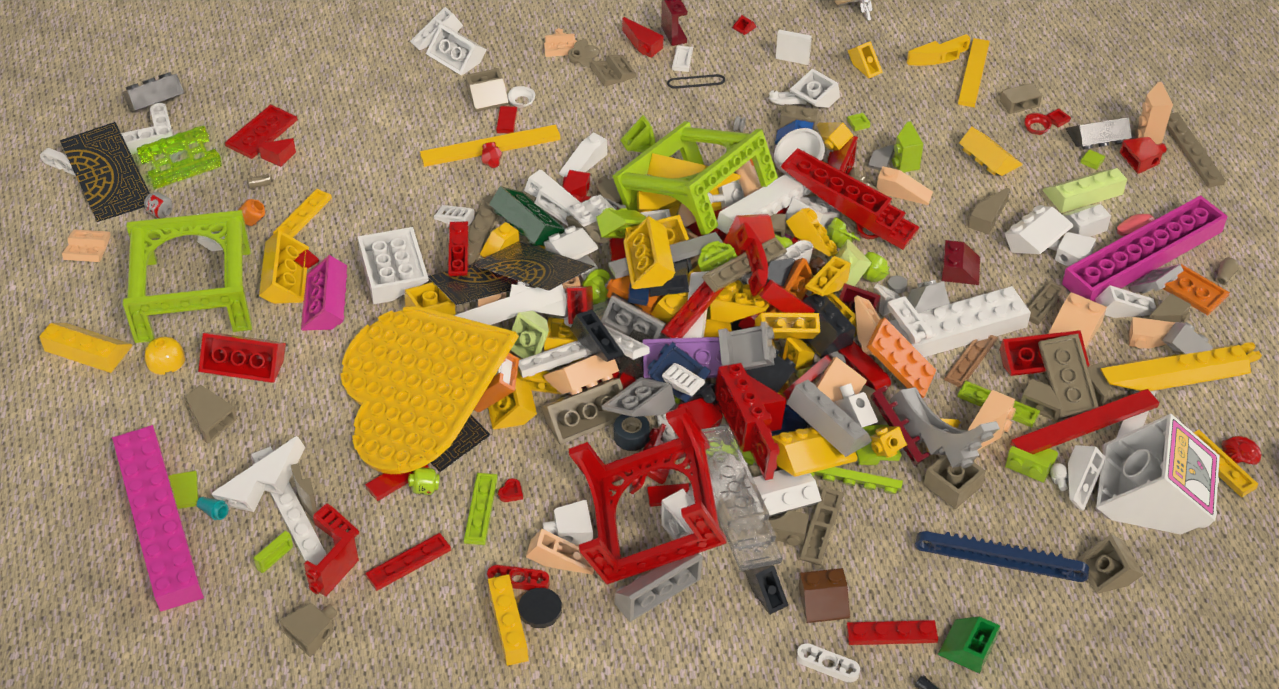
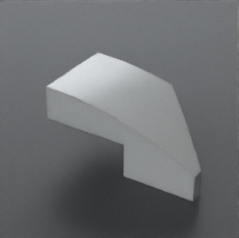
(881, 157)

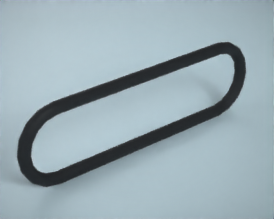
(696, 85)

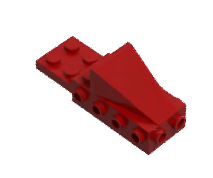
(751, 414)

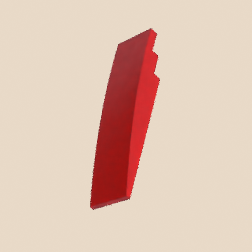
(852, 198)

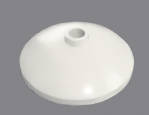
(805, 140)

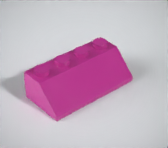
(324, 295)

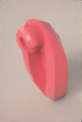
(1133, 223)

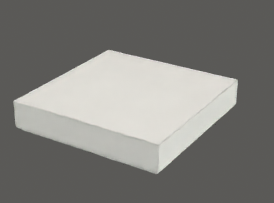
(793, 47)

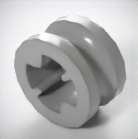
(739, 123)

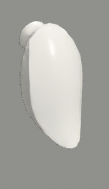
(788, 98)

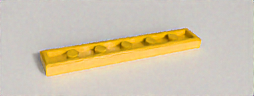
(973, 72)

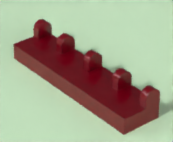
(893, 420)

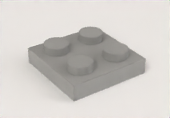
(1156, 279)

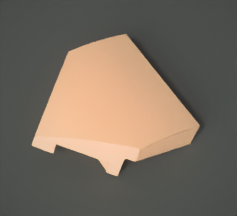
(558, 43)

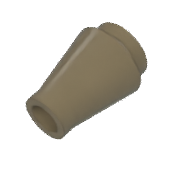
(1227, 269)

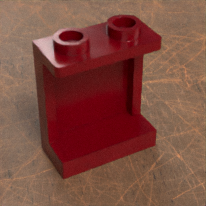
(670, 12)

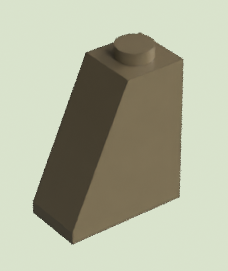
(210, 412)

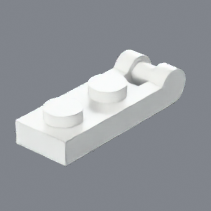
(909, 319)

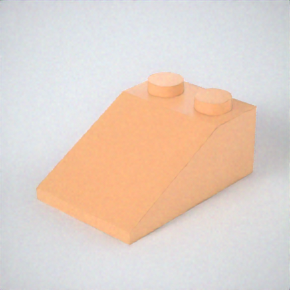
(1079, 314)
(995, 408)

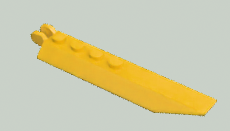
(1183, 368)

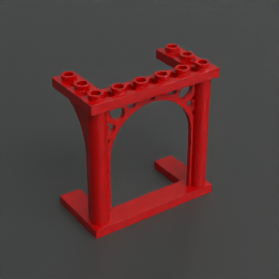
(701, 517)

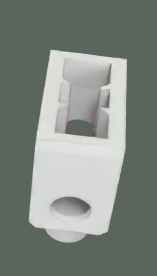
(1073, 248)
(856, 406)
(571, 523)

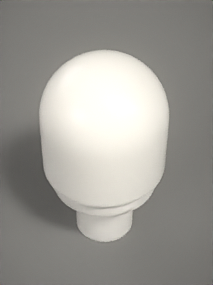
(1059, 476)

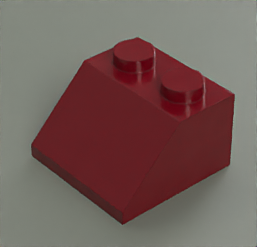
(960, 263)

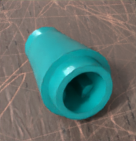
(214, 508)

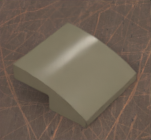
(613, 70)
(304, 490)

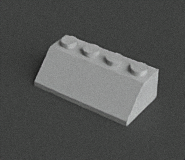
(828, 418)
(657, 586)

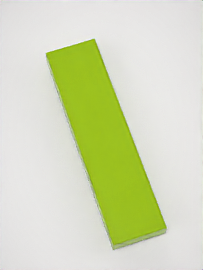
(978, 395)
(481, 509)

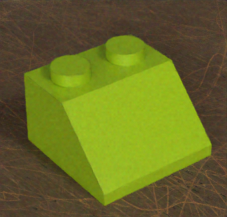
(908, 149)
(614, 222)

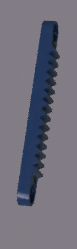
(1002, 555)

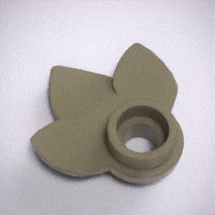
(584, 53)

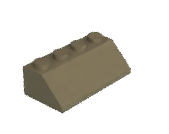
(582, 412)

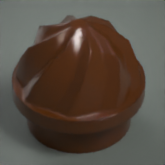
(816, 265)

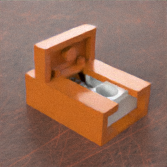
(501, 384)

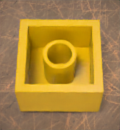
(429, 297)

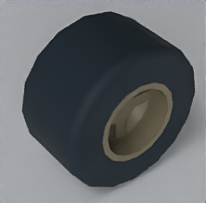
(631, 432)

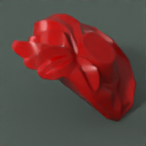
(1242, 450)

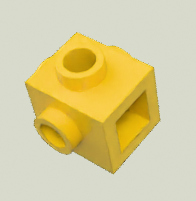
(887, 441)

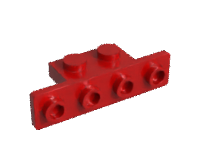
(657, 475)

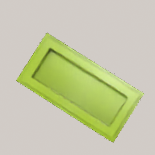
(273, 552)

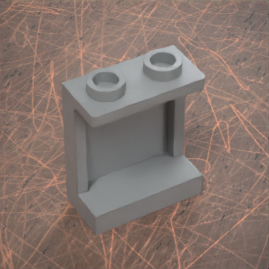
(748, 346)

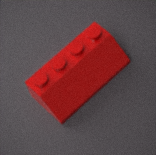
(1023, 354)
(241, 356)

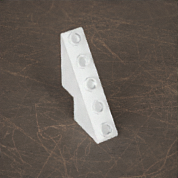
(268, 475)

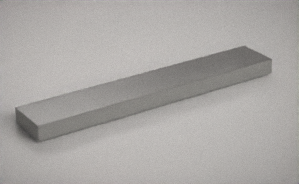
(678, 251)

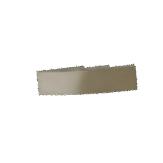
(822, 526)

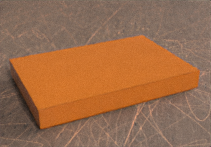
(1197, 291)

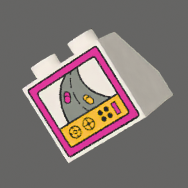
(1160, 478)

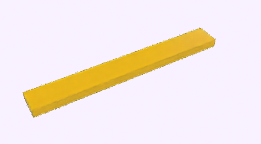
(504, 142)

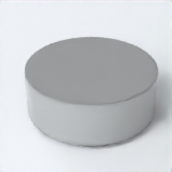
(897, 284)

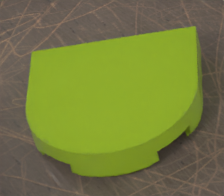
(185, 488)

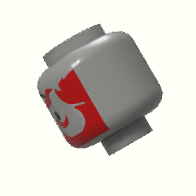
(158, 205)

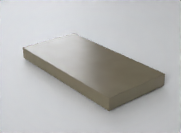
(1068, 374)

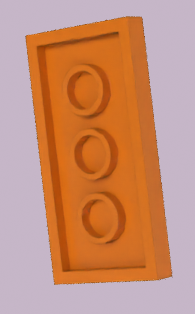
(901, 357)

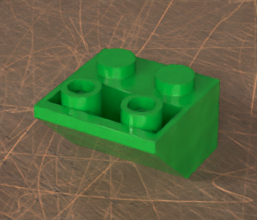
(970, 642)

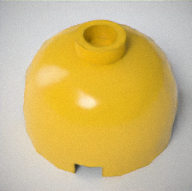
(164, 355)

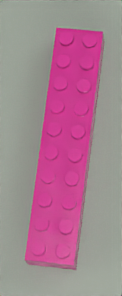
(1145, 249)
(157, 519)

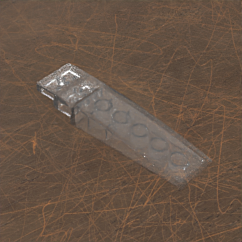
(739, 503)

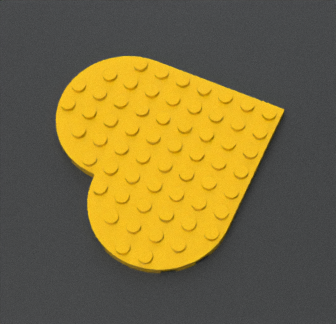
(418, 383)

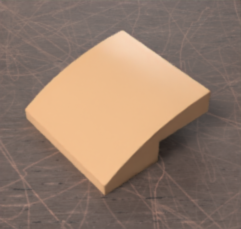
(86, 245)

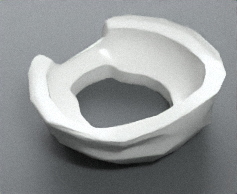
(521, 91)

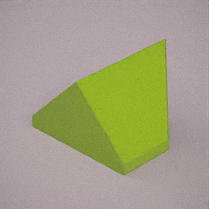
(639, 137)

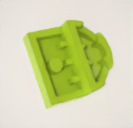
(715, 255)

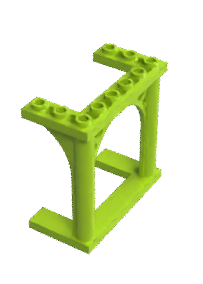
(693, 189)
(142, 253)

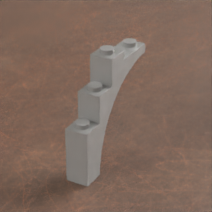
(939, 436)

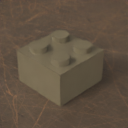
(953, 484)

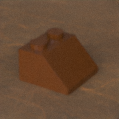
(824, 595)

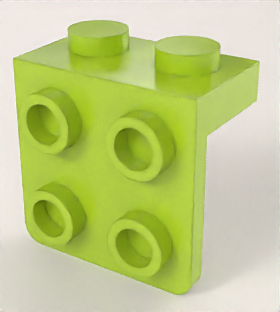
(1032, 465)

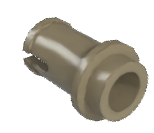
(258, 181)

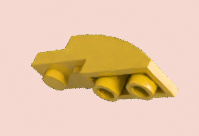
(936, 53)

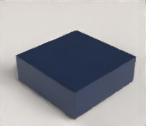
(638, 296)

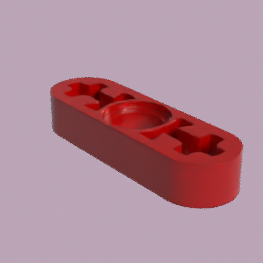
(525, 572)

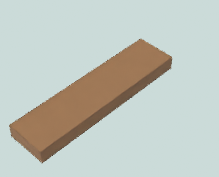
(969, 361)

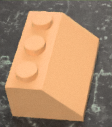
(1155, 114)
(581, 373)

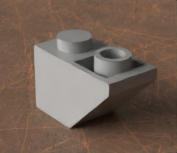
(1185, 340)

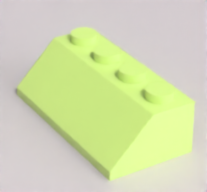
(1087, 189)

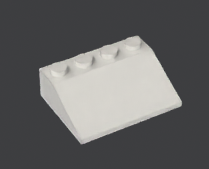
(391, 263)

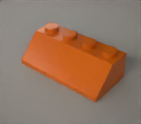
(797, 280)

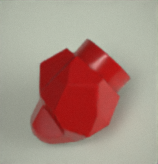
(491, 154)

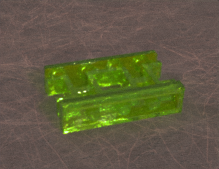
(184, 168)

